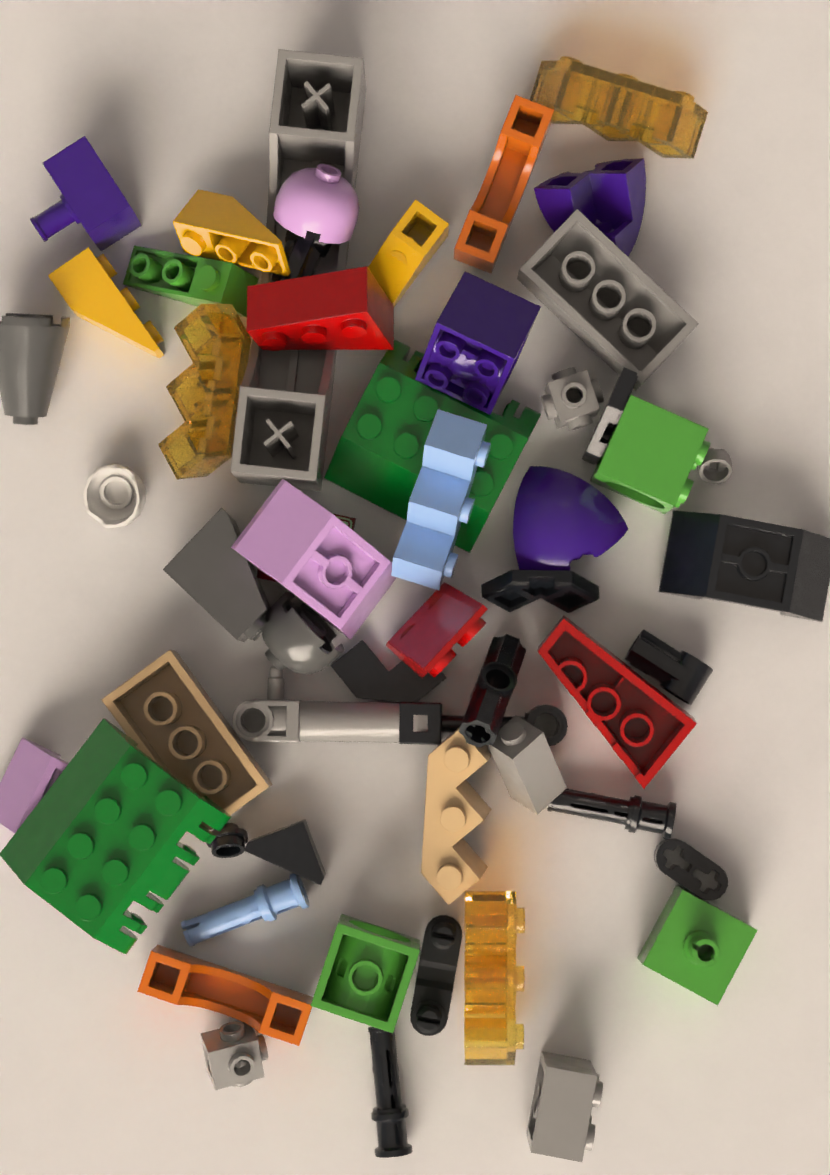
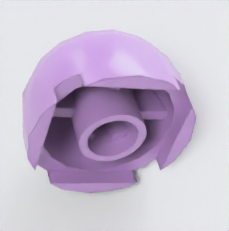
(318, 203)

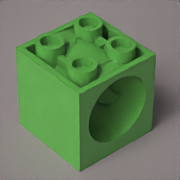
(651, 456)
(366, 973)

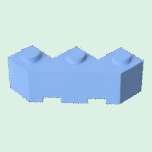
(440, 500)

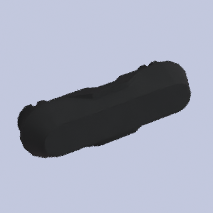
(436, 975)

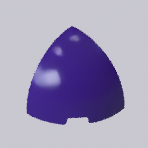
(607, 196)
(561, 520)

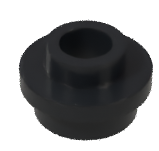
(229, 841)

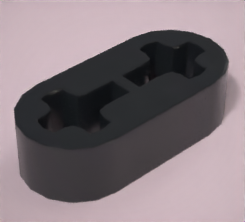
(685, 877)

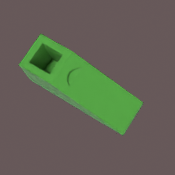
(189, 278)

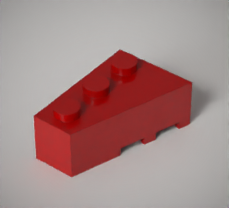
(321, 313)

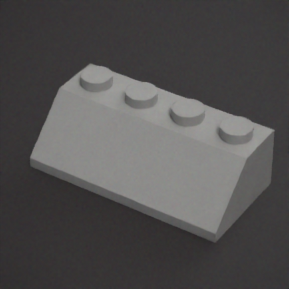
(606, 298)

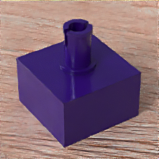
(86, 197)

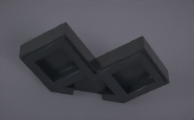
(610, 416)
(558, 587)
(371, 680)

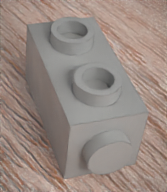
(527, 765)

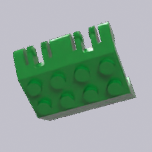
(387, 437)
(111, 837)

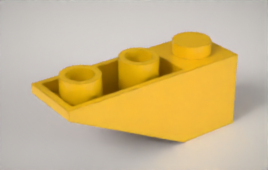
(227, 232)
(408, 250)
(95, 298)

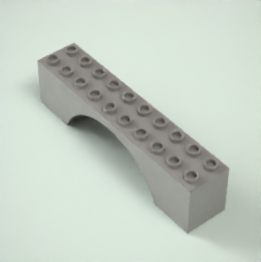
(289, 392)

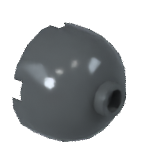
(298, 637)

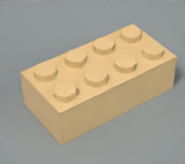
(186, 733)

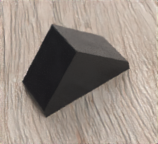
(291, 850)

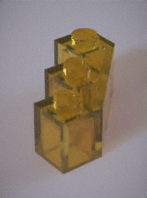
(620, 107)
(207, 390)
(492, 977)

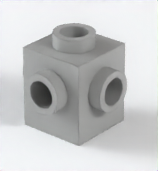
(568, 413)
(234, 1055)

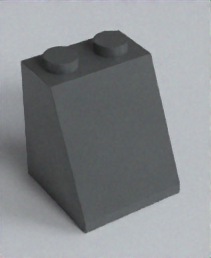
(222, 578)

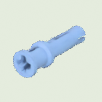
(264, 904)

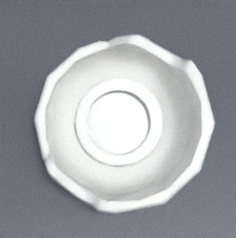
(114, 495)

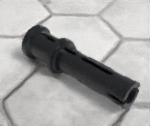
(632, 813)
(390, 1112)

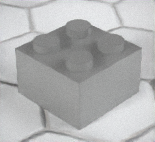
(562, 1107)

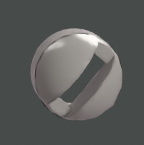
(723, 470)

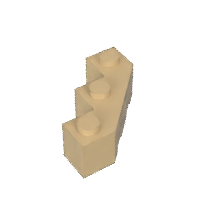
(450, 814)

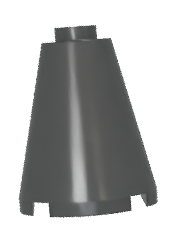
(29, 363)

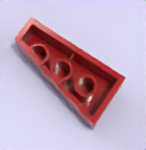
(622, 704)

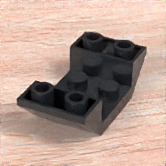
(747, 564)

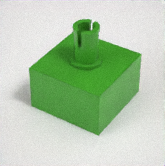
(696, 945)

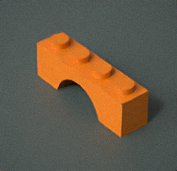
(503, 184)
(206, 985)

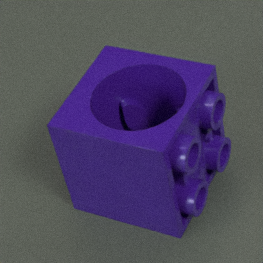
(477, 342)

